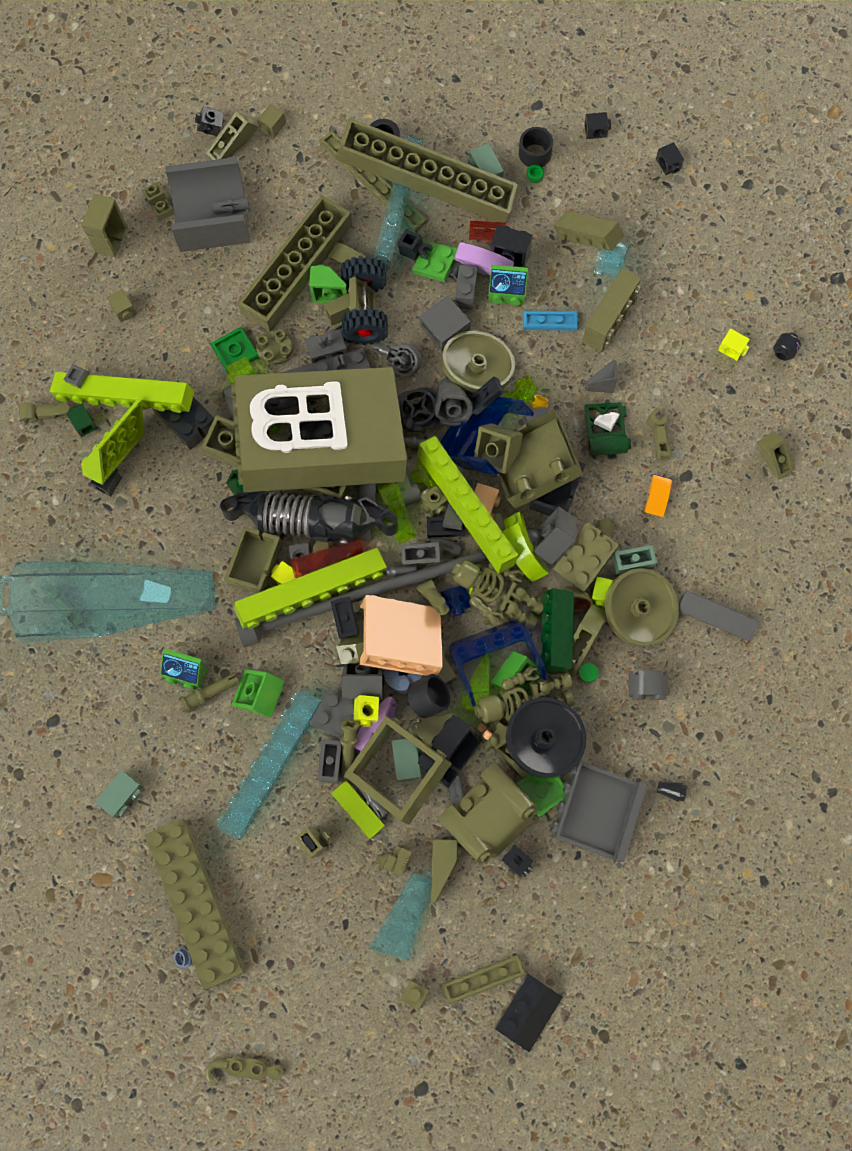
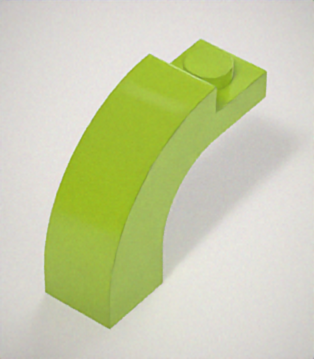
(529, 563)

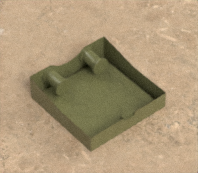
(543, 461)

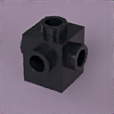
(209, 121)

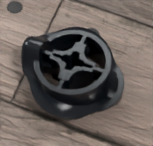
(405, 399)

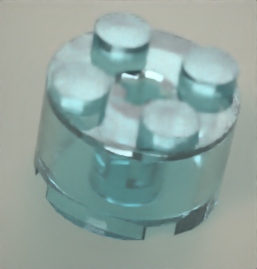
(611, 261)

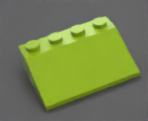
(115, 444)

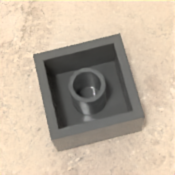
(558, 535)
(362, 680)
(331, 713)

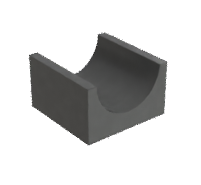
(193, 191)

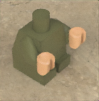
(494, 734)

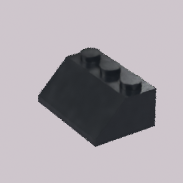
(528, 1012)

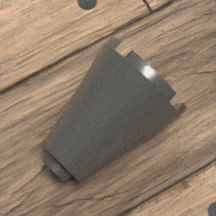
(452, 403)

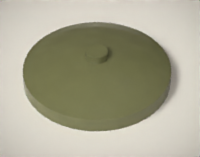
(475, 358)
(641, 607)

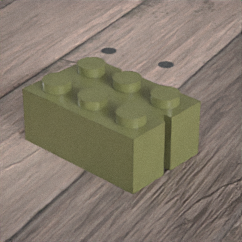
(104, 221)
(587, 557)
(253, 560)

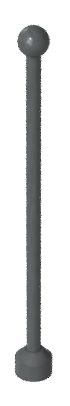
(254, 635)

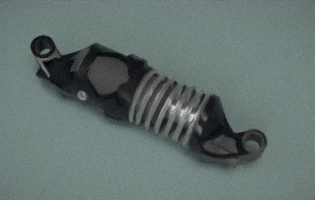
(316, 517)

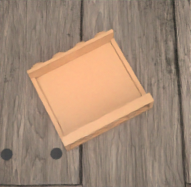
(401, 636)

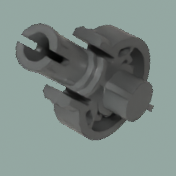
(400, 356)

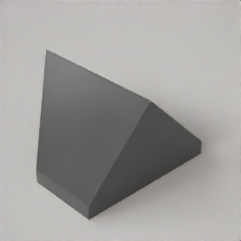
(603, 380)

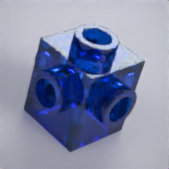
(457, 600)

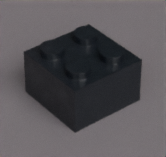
(512, 245)

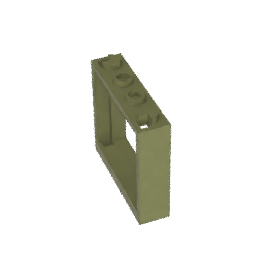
(425, 787)

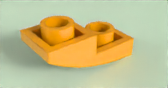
(658, 496)

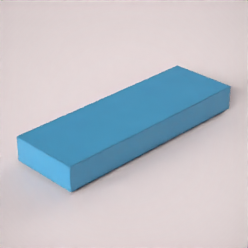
(550, 320)

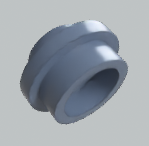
(182, 957)

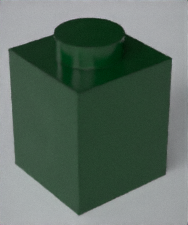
(81, 420)

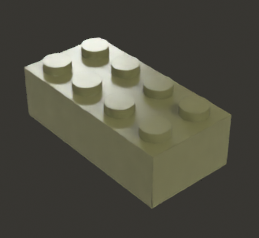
(612, 310)

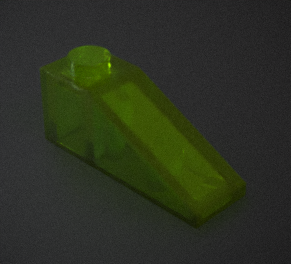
(391, 496)
(479, 684)

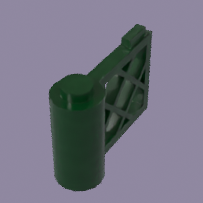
(608, 442)

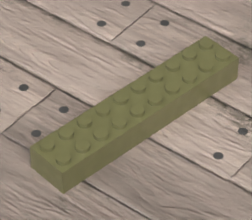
(426, 171)

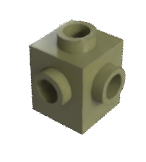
(432, 506)

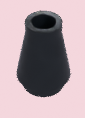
(672, 790)

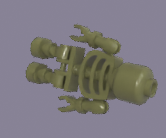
(469, 575)
(494, 708)

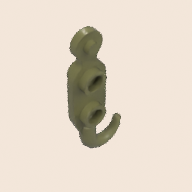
(244, 1068)

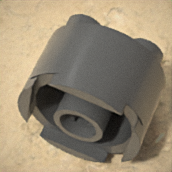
(648, 684)

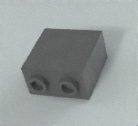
(444, 321)

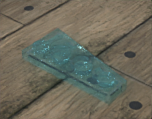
(402, 923)

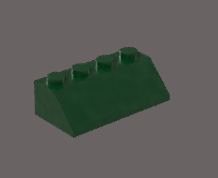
(557, 630)

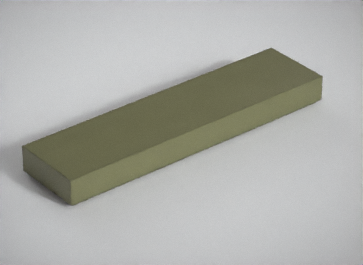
(483, 979)

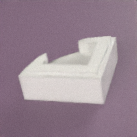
(607, 421)

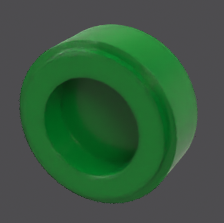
(535, 174)
(588, 673)

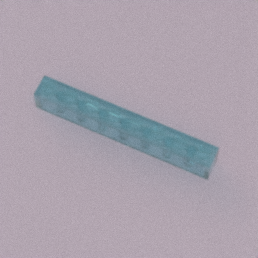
(393, 218)
(269, 765)

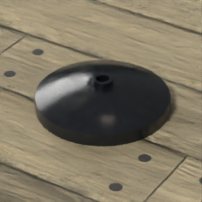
(558, 725)

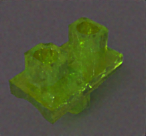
(523, 390)

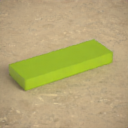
(358, 809)

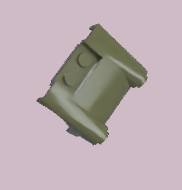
(489, 815)

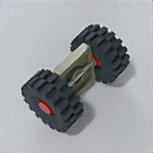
(364, 321)

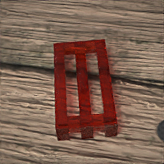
(483, 234)

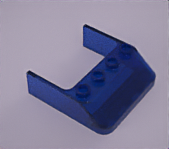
(461, 439)
(488, 642)

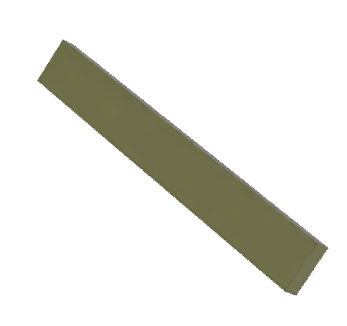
(374, 183)

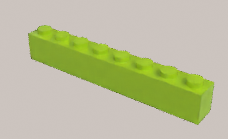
(124, 392)
(467, 505)
(309, 588)

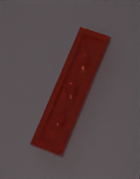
(323, 558)

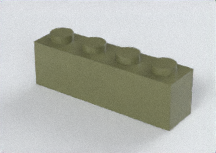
(588, 230)

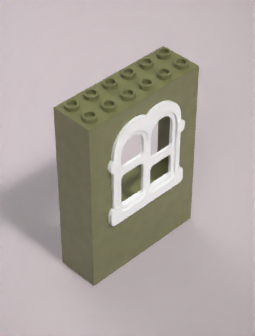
(364, 420)

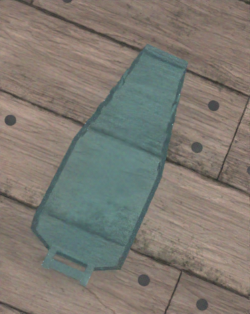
(98, 598)

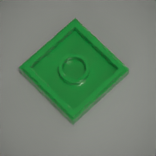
(234, 347)

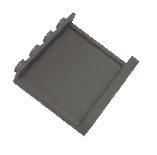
(598, 811)

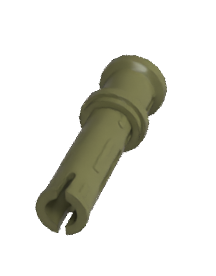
(200, 696)
(348, 741)

